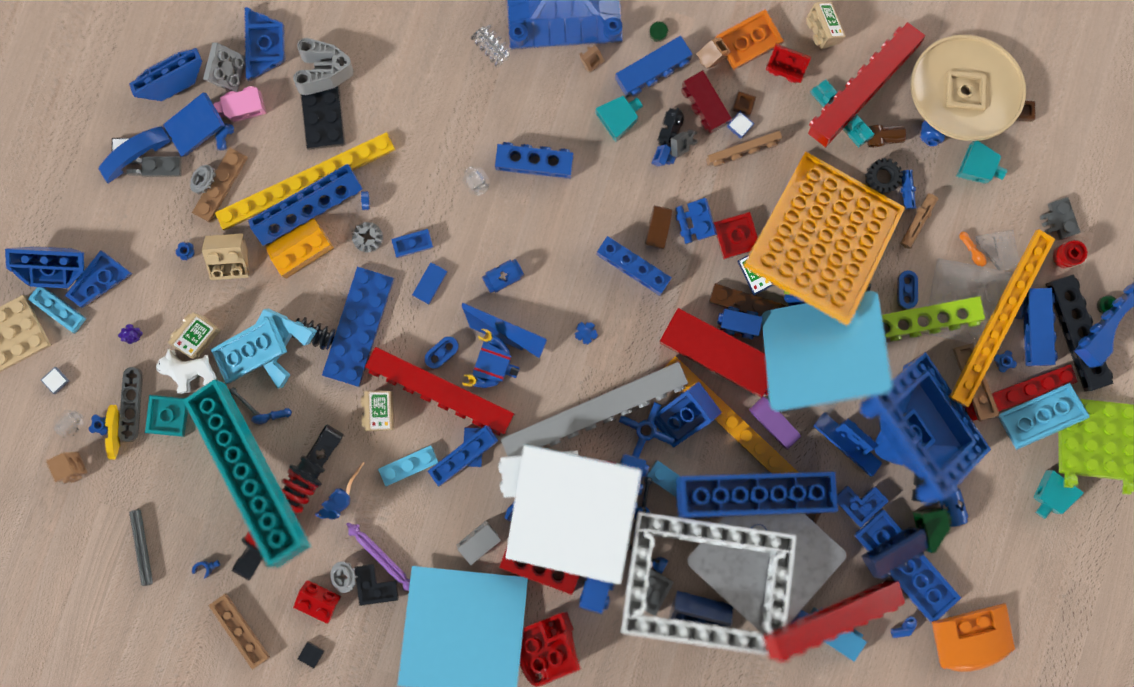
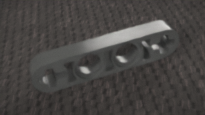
(127, 404)

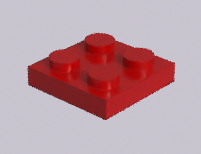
(736, 235)

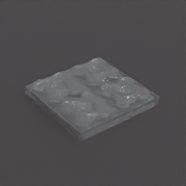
(963, 281)

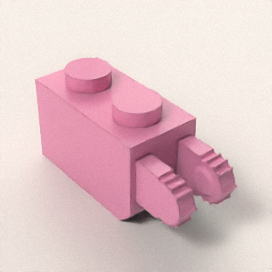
(241, 104)

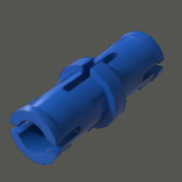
(908, 189)

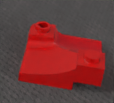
(548, 650)

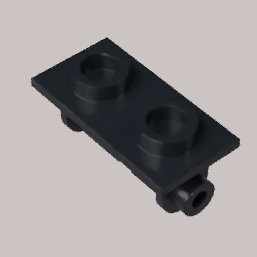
(673, 119)

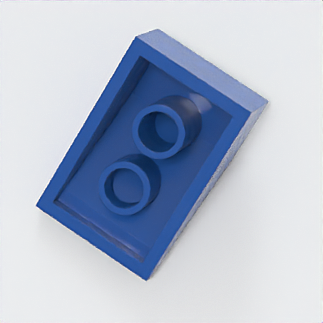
(687, 414)

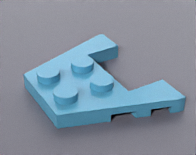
(286, 329)

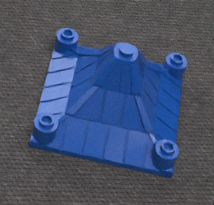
(563, 22)
(926, 429)

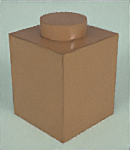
(713, 53)

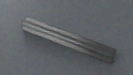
(141, 547)

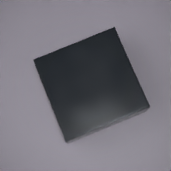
(311, 654)

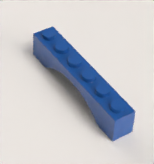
(1098, 344)

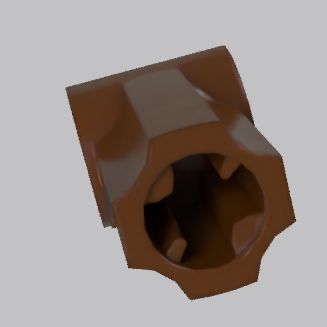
(886, 135)

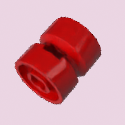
(1070, 254)

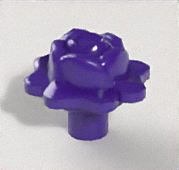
(130, 334)

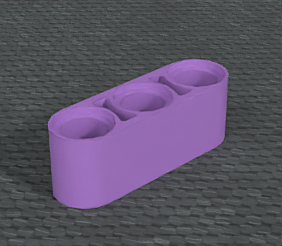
(775, 423)

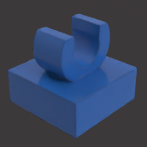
(662, 156)

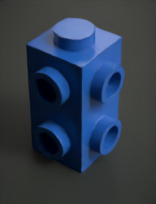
(733, 322)

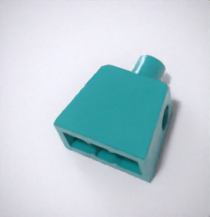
(618, 115)
(981, 164)
(1054, 495)

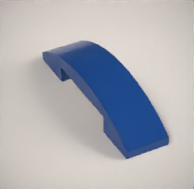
(131, 150)

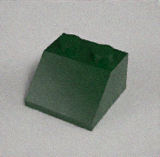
(935, 525)

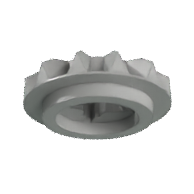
(199, 185)
(370, 245)
(339, 583)

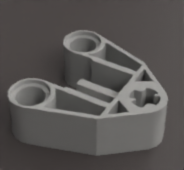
(330, 65)

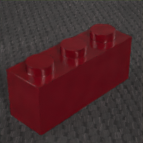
(705, 102)

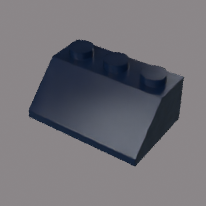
(896, 552)
(701, 610)

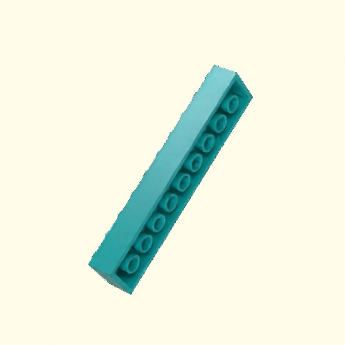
(247, 474)

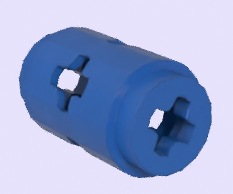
(513, 275)
(958, 514)

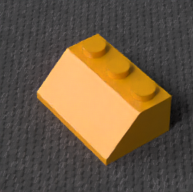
(298, 248)

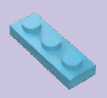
(408, 465)

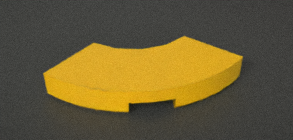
(112, 443)

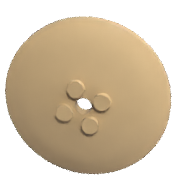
(982, 68)

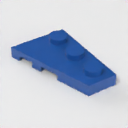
(97, 279)

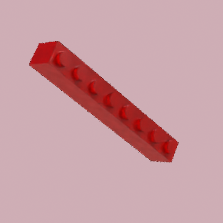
(866, 84)
(437, 389)
(833, 620)

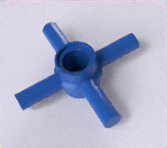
(643, 438)

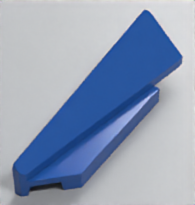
(507, 332)

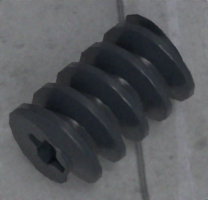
(321, 337)

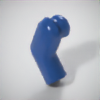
(221, 136)
(906, 629)

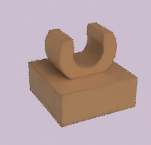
(591, 58)

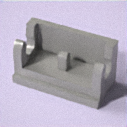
(478, 542)

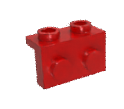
(788, 63)
(316, 601)

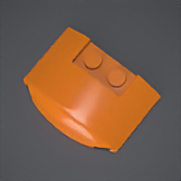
(974, 639)

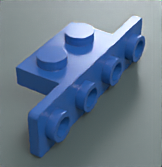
(850, 441)

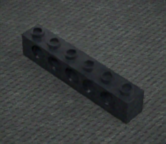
(1070, 327)

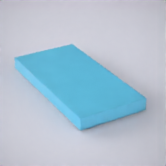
(249, 350)
(1043, 416)

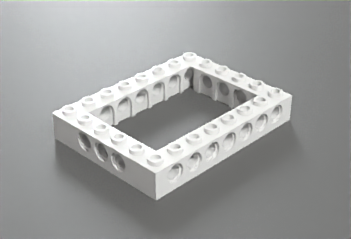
(777, 588)

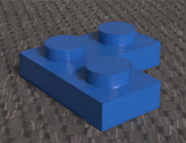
(861, 509)

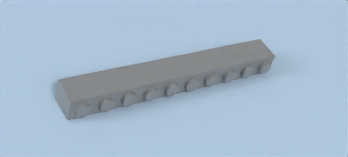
(598, 409)

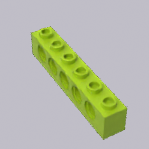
(971, 306)

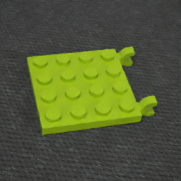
(1099, 445)

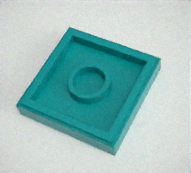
(166, 416)

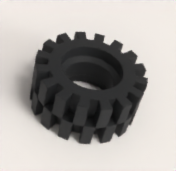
(892, 168)

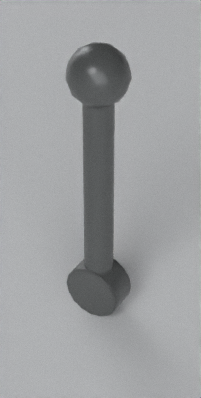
(233, 391)

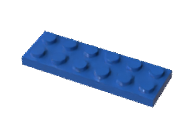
(358, 326)
(918, 578)

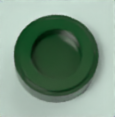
(658, 31)
(1105, 303)

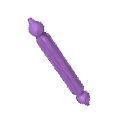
(379, 555)

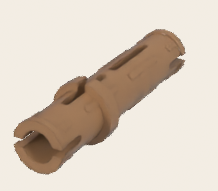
(922, 214)

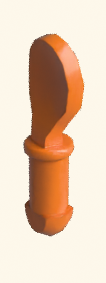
(977, 256)

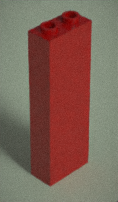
(717, 352)

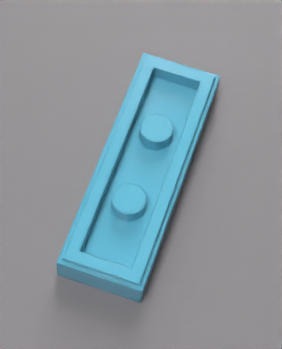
(57, 309)

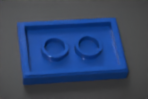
(194, 124)

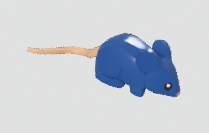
(337, 502)

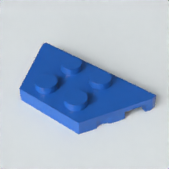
(262, 43)

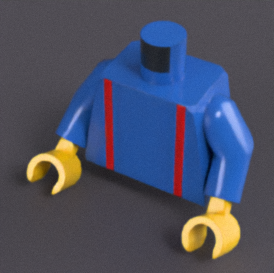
(492, 363)

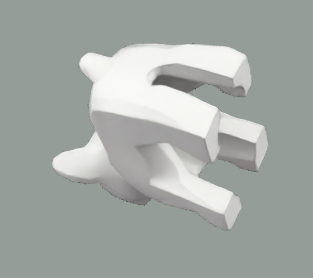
(185, 371)

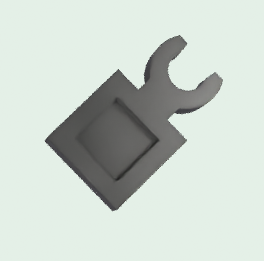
(681, 142)

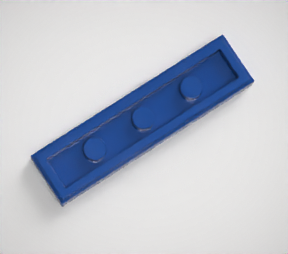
(463, 456)

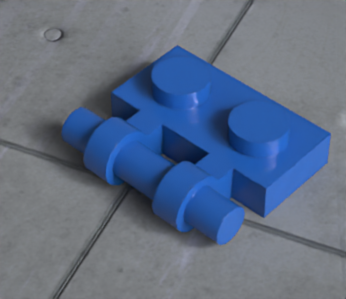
(701, 219)

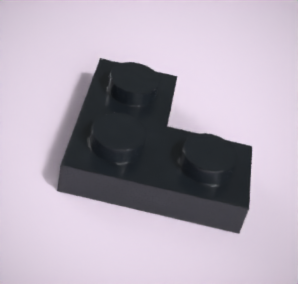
(370, 591)

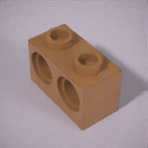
(66, 467)

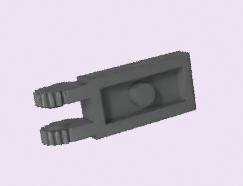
(157, 167)

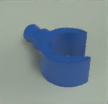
(209, 567)

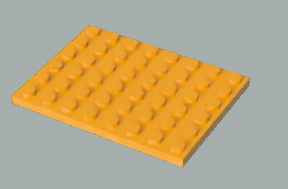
(825, 238)

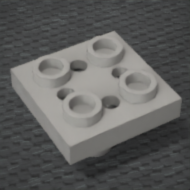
(220, 67)

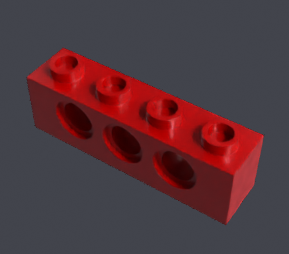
(566, 584)

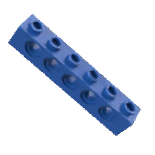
(309, 196)

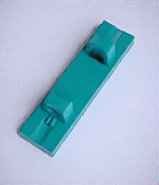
(856, 128)

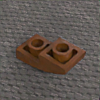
(659, 227)

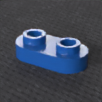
(909, 290)
(441, 352)

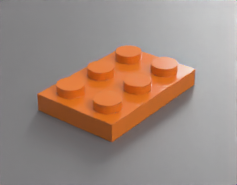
(750, 39)

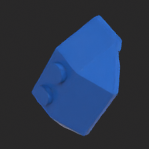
(168, 76)
(45, 265)

